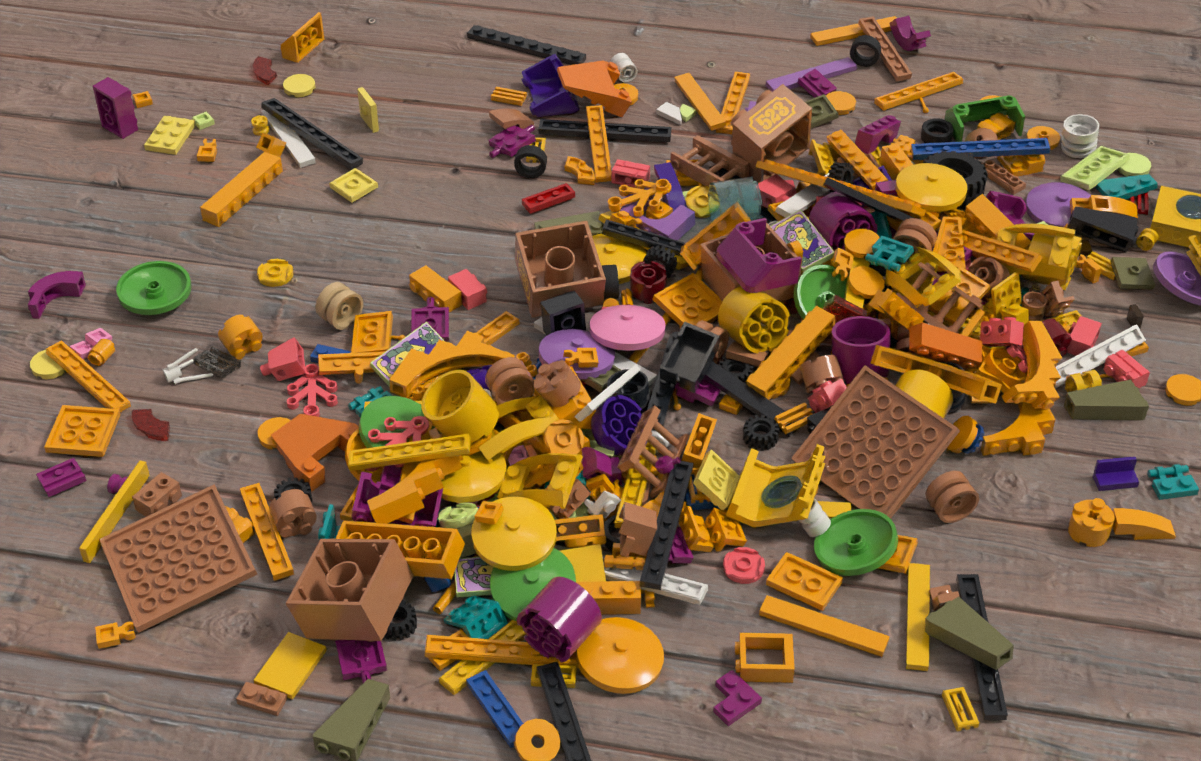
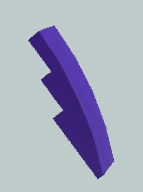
(675, 196)

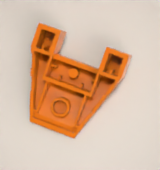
(597, 83)
(308, 440)

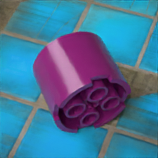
(837, 216)
(855, 343)
(559, 618)

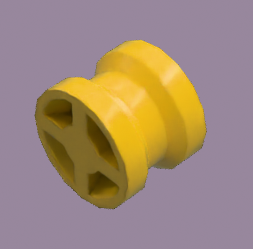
(260, 125)
(1147, 239)

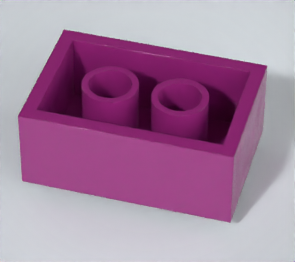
(115, 107)

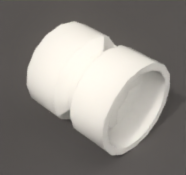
(625, 66)
(817, 521)

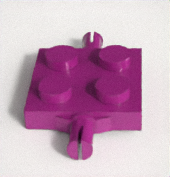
(511, 140)
(436, 317)
(360, 658)

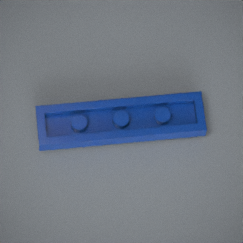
(495, 705)

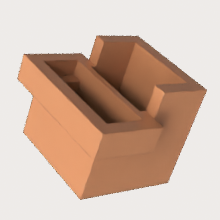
(637, 529)

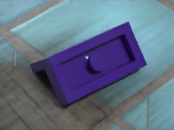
(1115, 473)

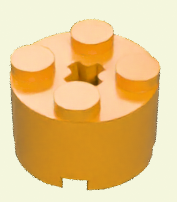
(240, 336)
(1091, 522)

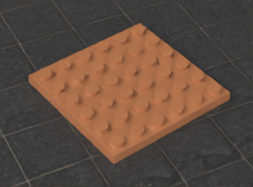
(877, 443)
(177, 558)

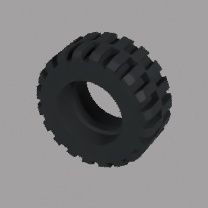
(969, 168)

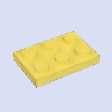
(169, 135)
(716, 480)

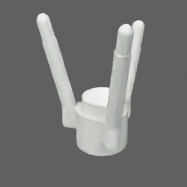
(173, 371)

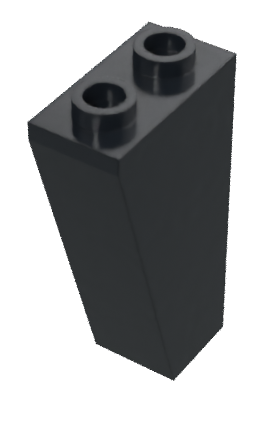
(1105, 227)

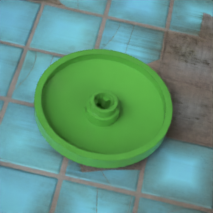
(153, 287)
(817, 287)
(378, 410)
(856, 542)
(518, 588)

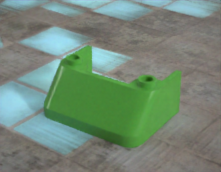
(984, 109)

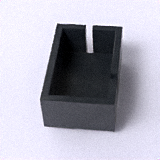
(689, 357)

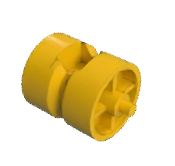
(1082, 381)

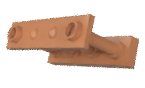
(712, 153)
(937, 320)
(637, 447)

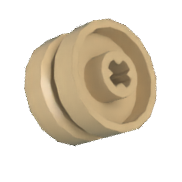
(339, 305)

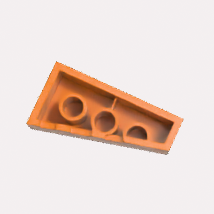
(945, 345)

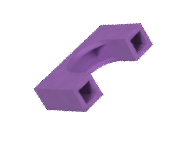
(672, 226)

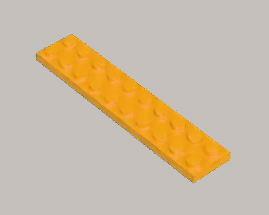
(818, 180)

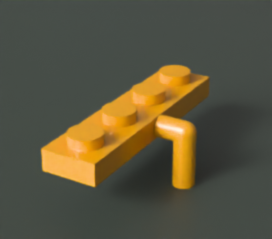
(347, 363)

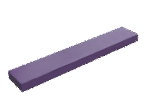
(827, 70)

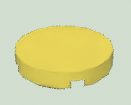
(299, 85)
(44, 366)

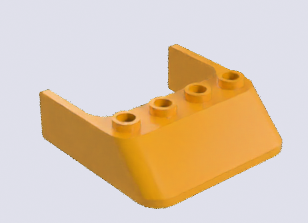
(719, 227)

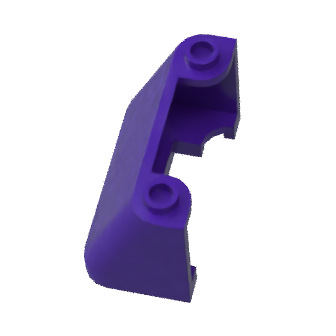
(547, 90)

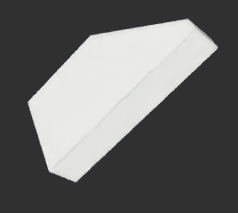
(670, 112)

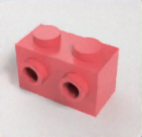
(1001, 332)
(826, 395)

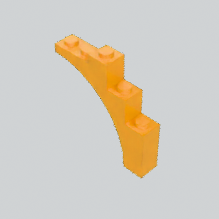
(445, 356)
(1042, 372)
(956, 379)
(408, 494)

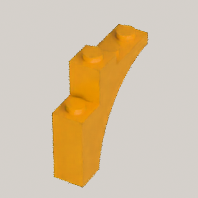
(893, 307)
(1023, 435)

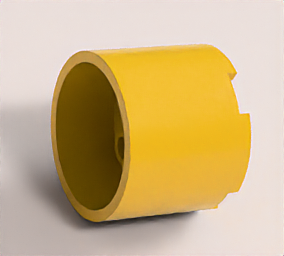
(1043, 244)
(754, 319)
(928, 390)
(459, 406)

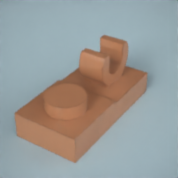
(576, 498)
(261, 698)

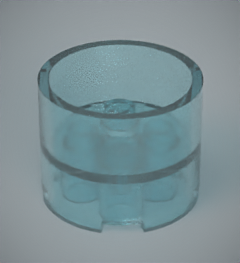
(728, 192)

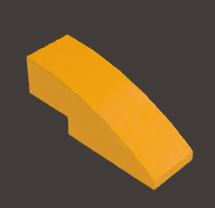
(1142, 524)

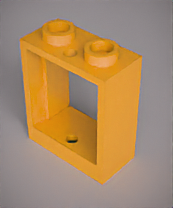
(765, 672)

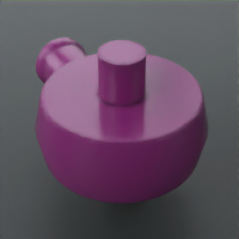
(666, 464)

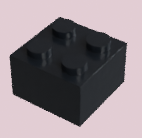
(563, 313)

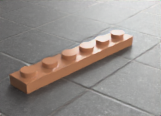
(888, 53)

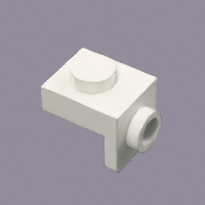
(604, 504)

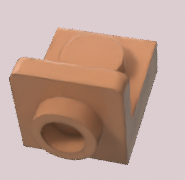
(941, 595)

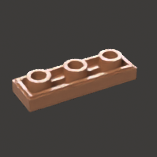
(1003, 177)

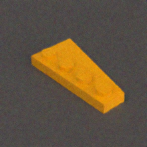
(950, 242)

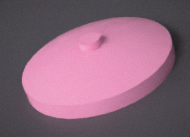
(627, 327)

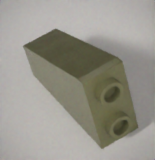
(1107, 402)
(969, 633)
(353, 722)

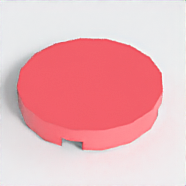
(743, 565)

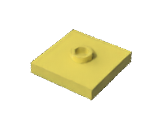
(368, 110)
(353, 185)

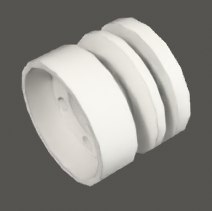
(1079, 136)

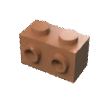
(157, 495)

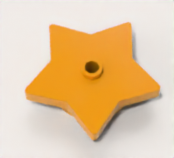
(1001, 368)

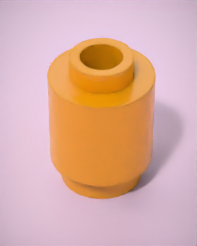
(101, 352)

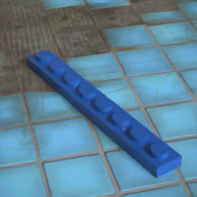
(984, 148)

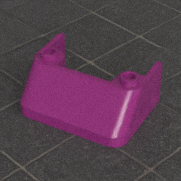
(749, 266)

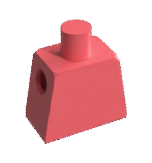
(774, 190)
(285, 361)

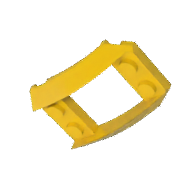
(826, 154)
(1059, 253)
(946, 282)
(542, 415)
(560, 484)

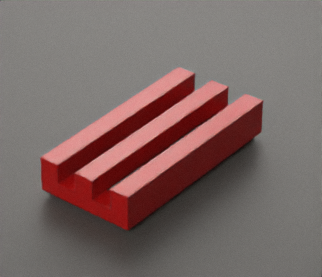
(1139, 204)

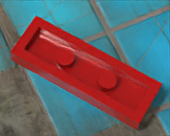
(548, 198)

